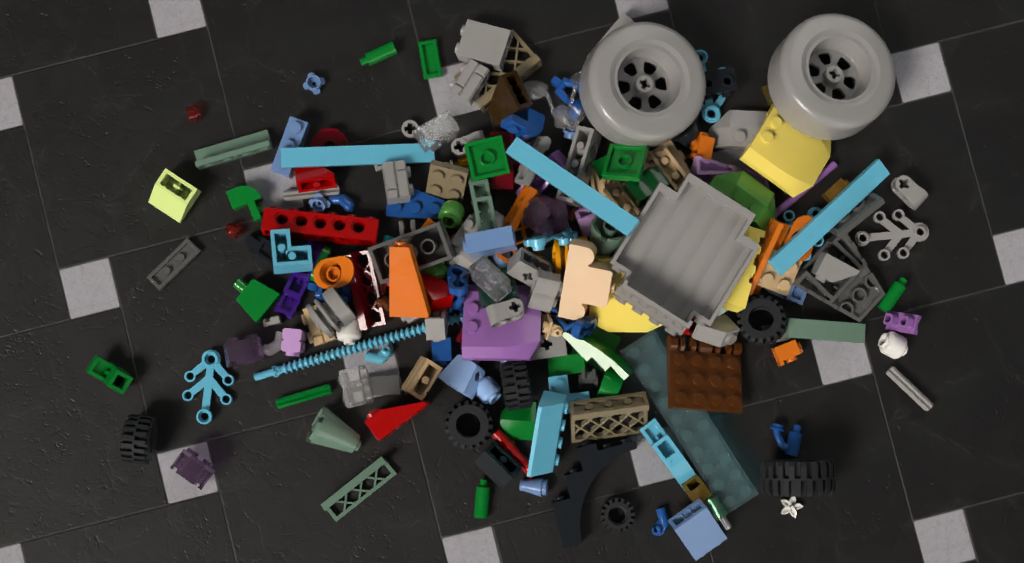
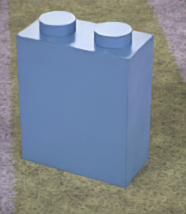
(490, 242)
(697, 529)

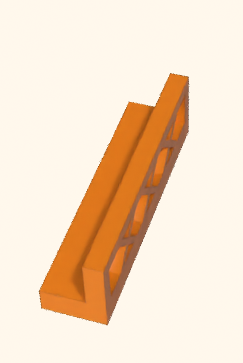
(772, 240)

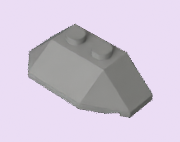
(736, 129)
(467, 227)

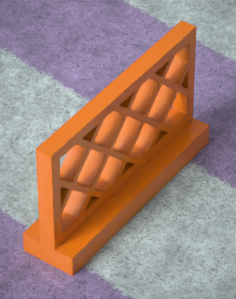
(515, 216)

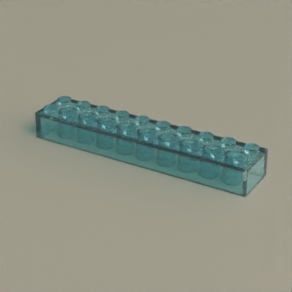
(691, 428)

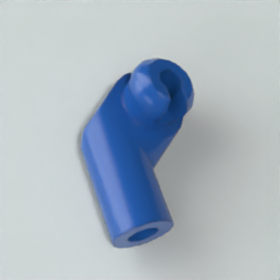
(662, 523)

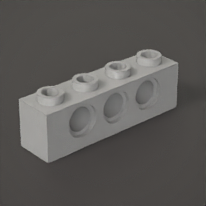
(580, 158)

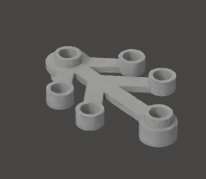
(894, 234)

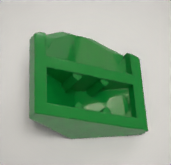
(519, 423)

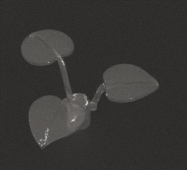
(563, 115)

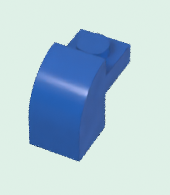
(524, 126)

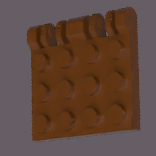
(704, 377)

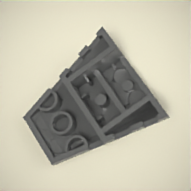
(852, 295)

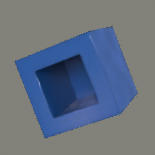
(442, 351)

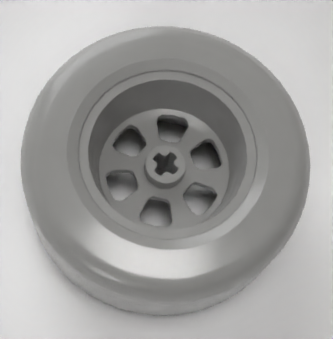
(865, 61)
(674, 62)

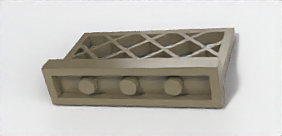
(524, 70)
(606, 408)

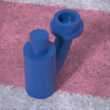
(793, 441)

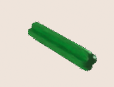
(303, 396)

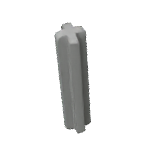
(294, 194)
(909, 388)

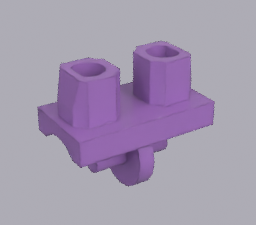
(902, 322)

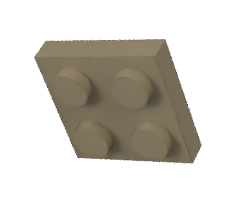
(447, 180)

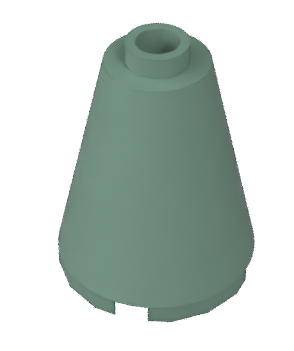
(604, 236)
(333, 432)

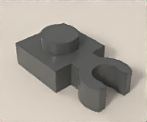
(588, 380)

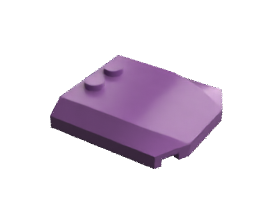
(505, 343)

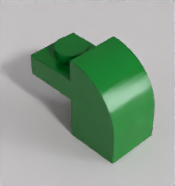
(246, 196)
(110, 374)
(610, 384)

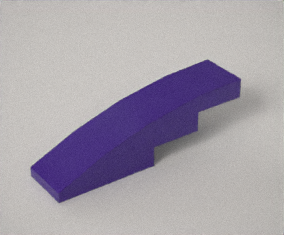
(297, 286)

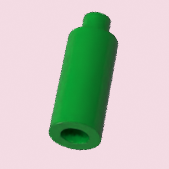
(379, 54)
(892, 295)
(482, 500)

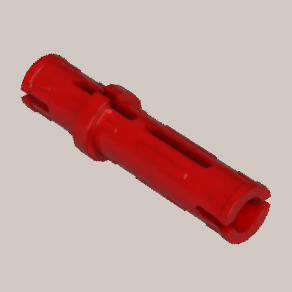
(510, 447)

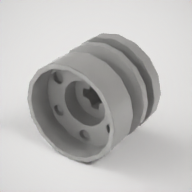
(330, 312)

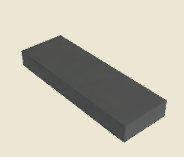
(174, 264)

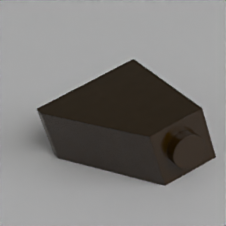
(508, 97)

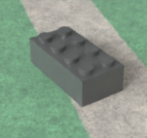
(430, 247)

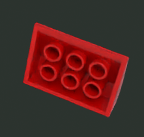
(386, 421)

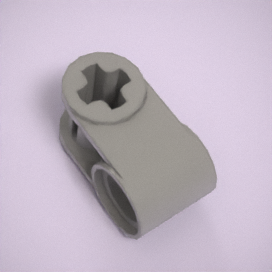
(474, 136)
(911, 193)
(503, 312)

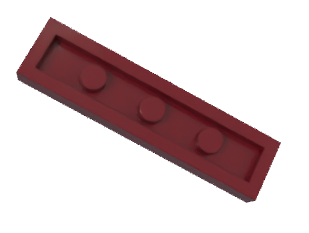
(360, 294)

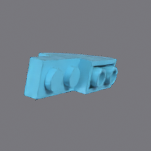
(667, 451)

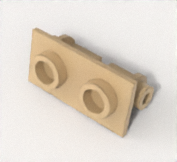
(549, 327)

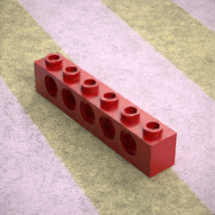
(329, 234)

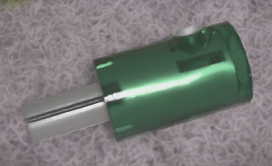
(717, 510)

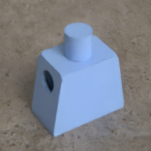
(463, 376)

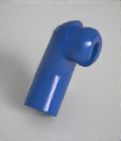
(344, 201)

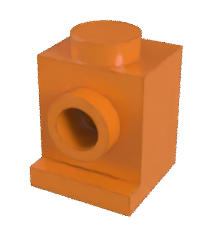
(702, 146)
(787, 351)

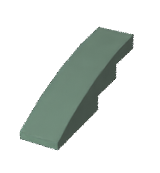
(482, 203)
(825, 330)

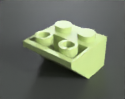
(173, 195)

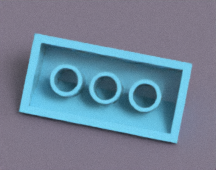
(547, 433)

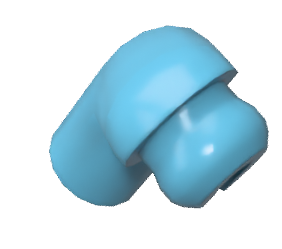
(380, 357)

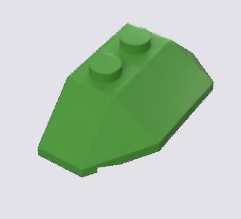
(749, 194)

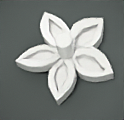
(790, 506)

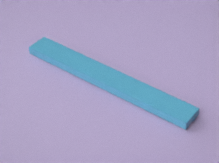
(353, 155)
(573, 187)
(828, 217)

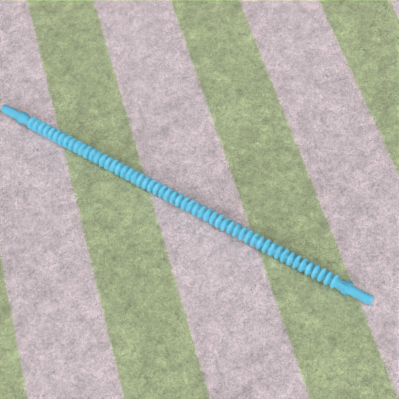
(277, 370)

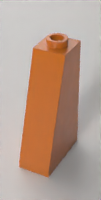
(406, 285)

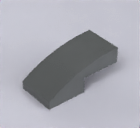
(385, 385)

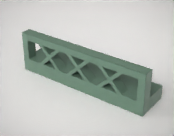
(233, 149)
(326, 505)

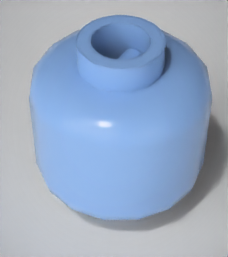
(488, 390)

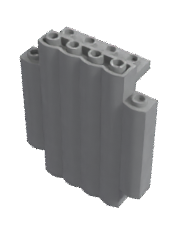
(684, 255)

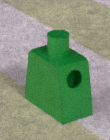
(256, 298)

